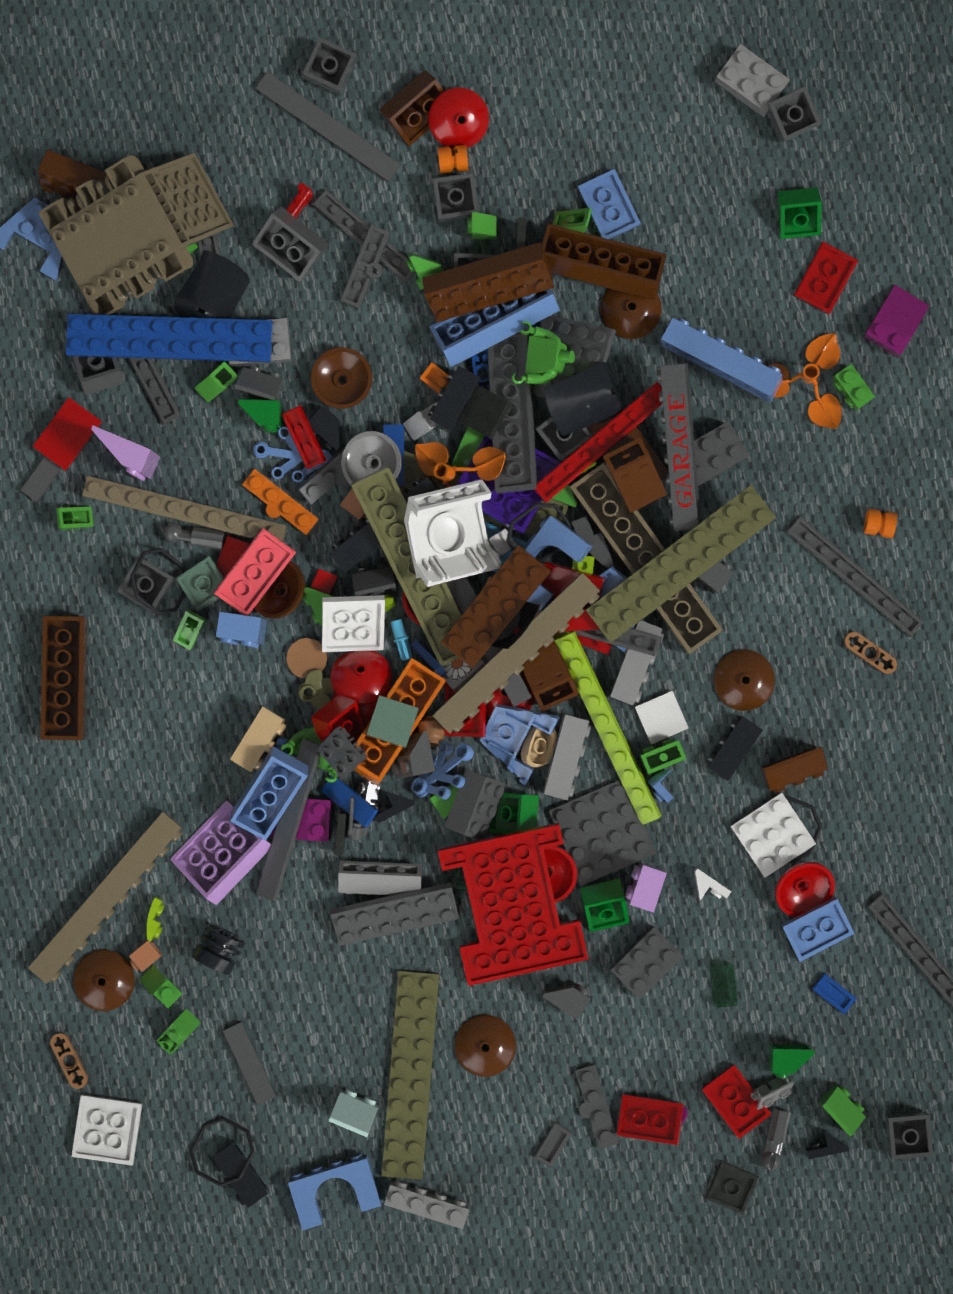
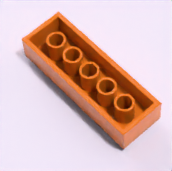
(414, 687)

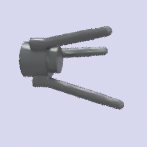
(354, 828)

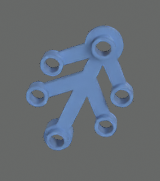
(293, 455)
(423, 785)

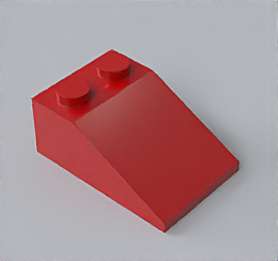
(338, 712)

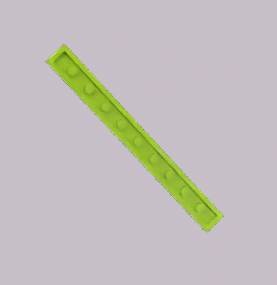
(608, 728)

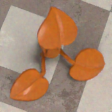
(825, 354)
(434, 455)

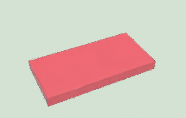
(254, 572)

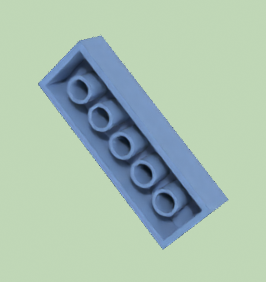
(476, 331)
(722, 360)

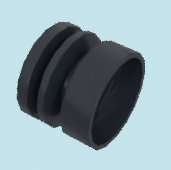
(219, 948)

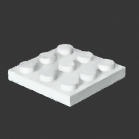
(353, 623)
(773, 834)
(107, 1129)

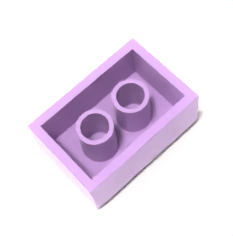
(645, 886)

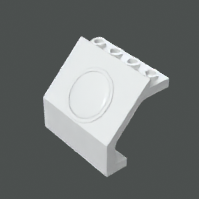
(449, 533)

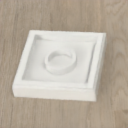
(661, 717)

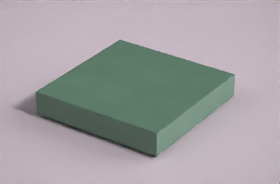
(200, 583)
(392, 721)

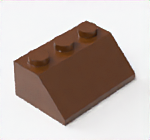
(410, 107)
(794, 769)

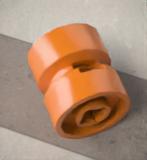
(453, 159)
(880, 523)

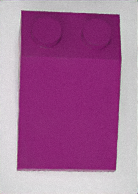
(896, 321)
(314, 821)

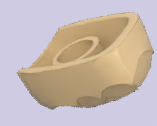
(538, 747)

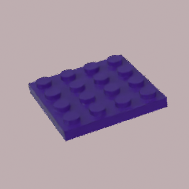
(507, 506)

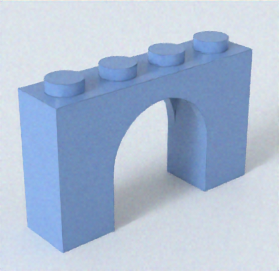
(555, 534)
(356, 1172)

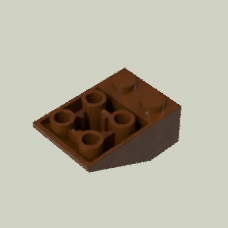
(634, 475)
(550, 677)

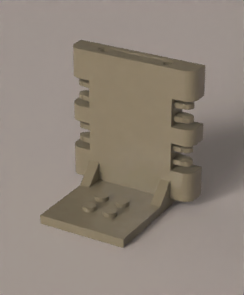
(134, 228)

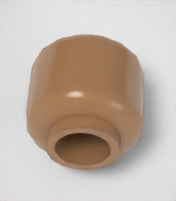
(434, 728)

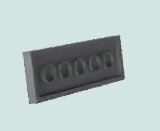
(394, 914)

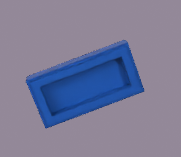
(834, 993)

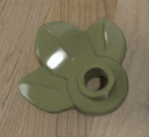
(320, 689)

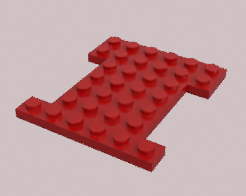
(513, 906)

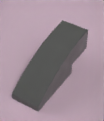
(599, 550)

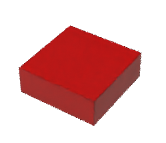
(324, 582)

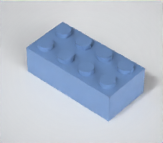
(241, 628)
(269, 793)

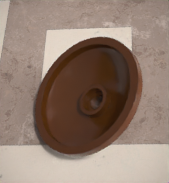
(627, 322)
(339, 363)
(277, 604)
(729, 682)
(115, 971)
(480, 1031)

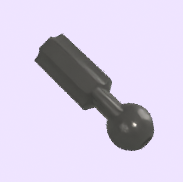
(197, 536)
(775, 1139)

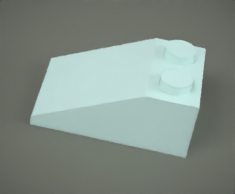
(354, 1112)

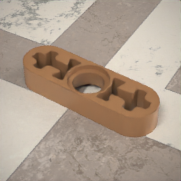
(879, 666)
(65, 1068)

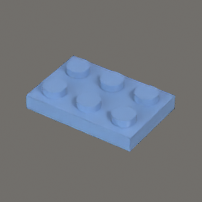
(609, 205)
(817, 929)

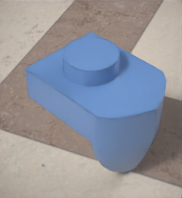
(660, 792)

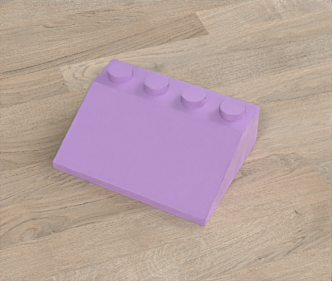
(138, 460)
(219, 855)

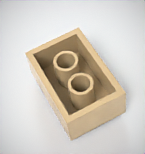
(259, 739)

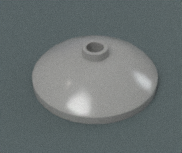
(363, 450)

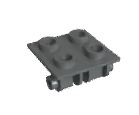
(341, 753)

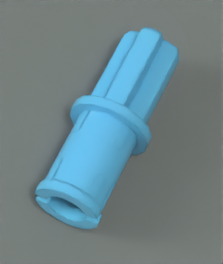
(401, 639)

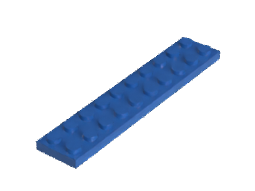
(169, 338)

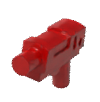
(301, 200)

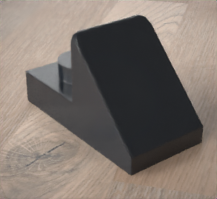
(399, 804)
(831, 1146)

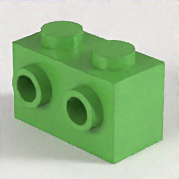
(853, 387)
(663, 756)

